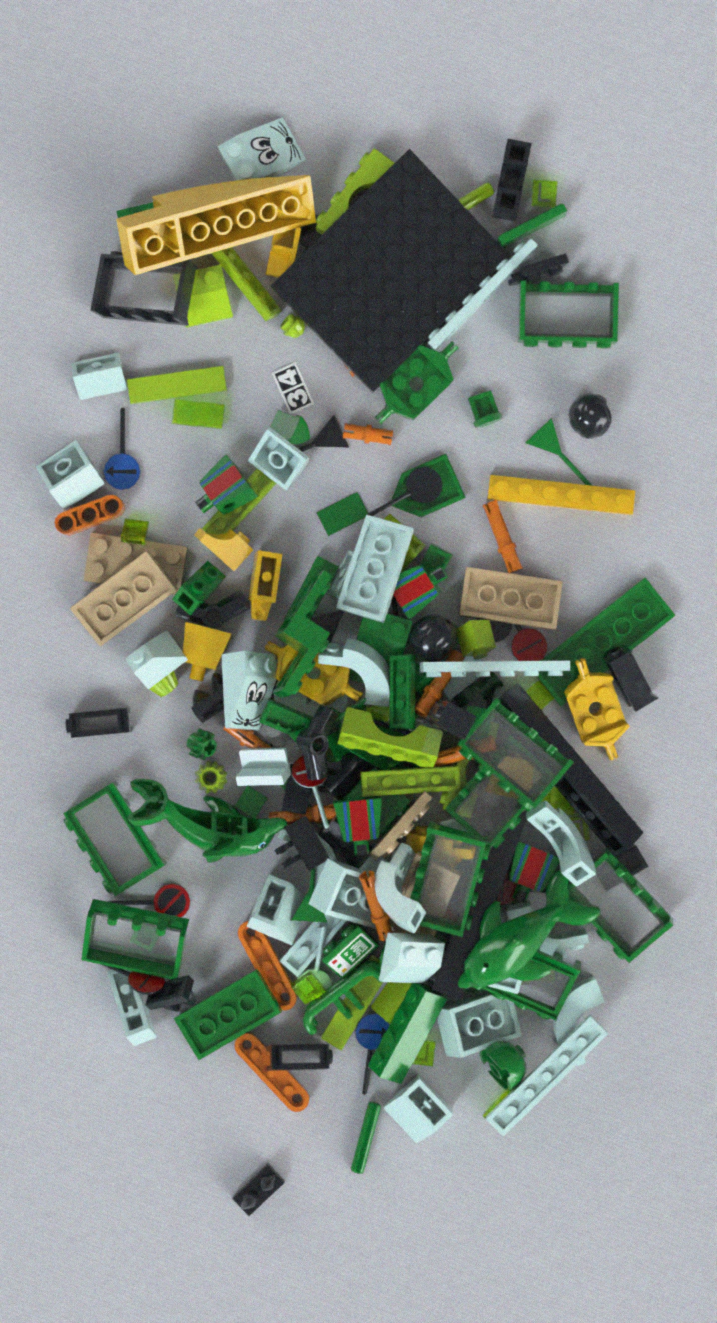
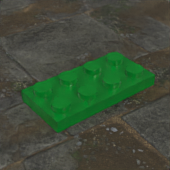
(228, 1014)

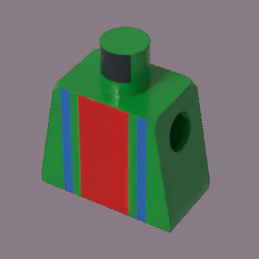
(225, 488)
(418, 587)
(359, 821)
(530, 870)

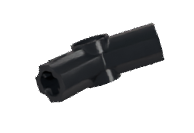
(228, 609)
(315, 743)

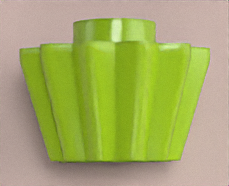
(165, 685)
(202, 774)

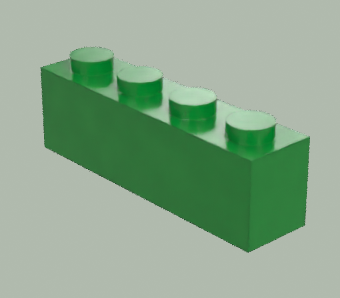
(407, 1032)

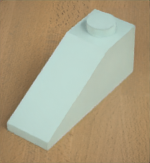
(132, 1010)

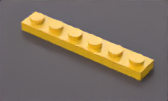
(561, 495)

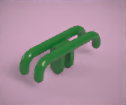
(334, 994)

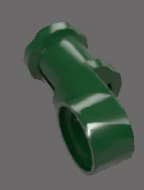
(483, 687)

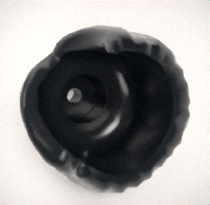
(590, 425)
(433, 637)

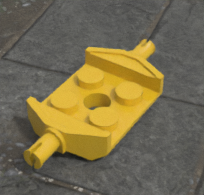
(327, 687)
(608, 722)

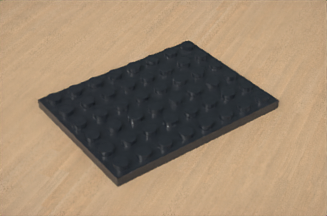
(390, 270)

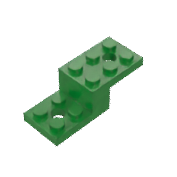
(303, 635)

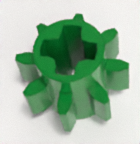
(201, 744)

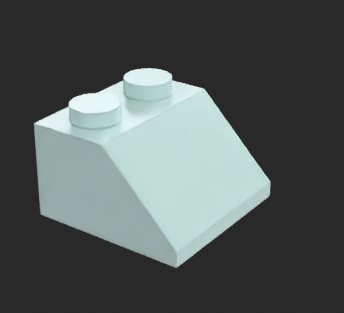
(278, 459)
(70, 475)
(411, 957)

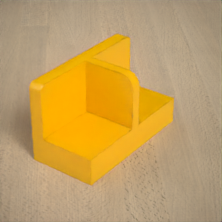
(282, 252)

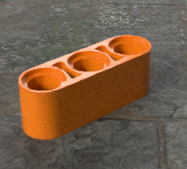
(77, 515)

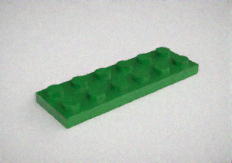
(622, 623)

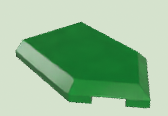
(450, 492)

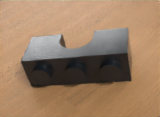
(511, 180)

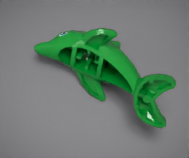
(215, 832)
(509, 946)

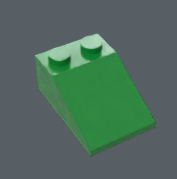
(386, 638)

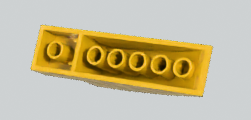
(213, 219)

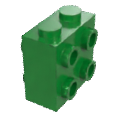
(390, 807)

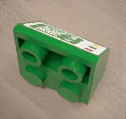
(349, 950)

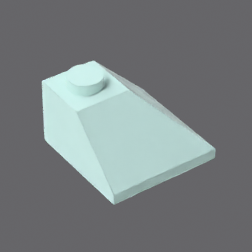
(156, 659)

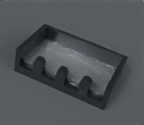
(147, 297)

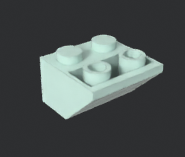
(275, 909)
(418, 1109)

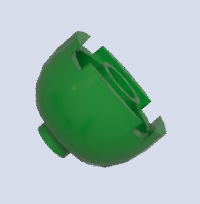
(505, 1062)

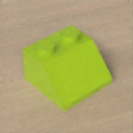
(209, 297)

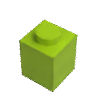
(476, 638)

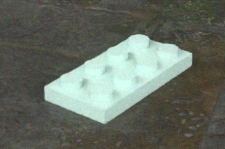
(375, 568)

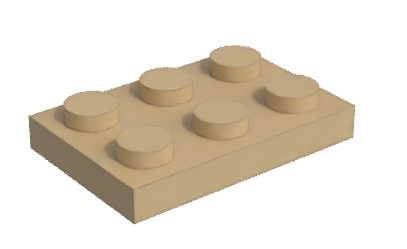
(401, 827)

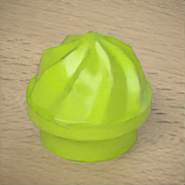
(292, 326)

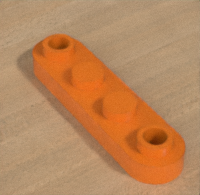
(267, 962)
(280, 1082)

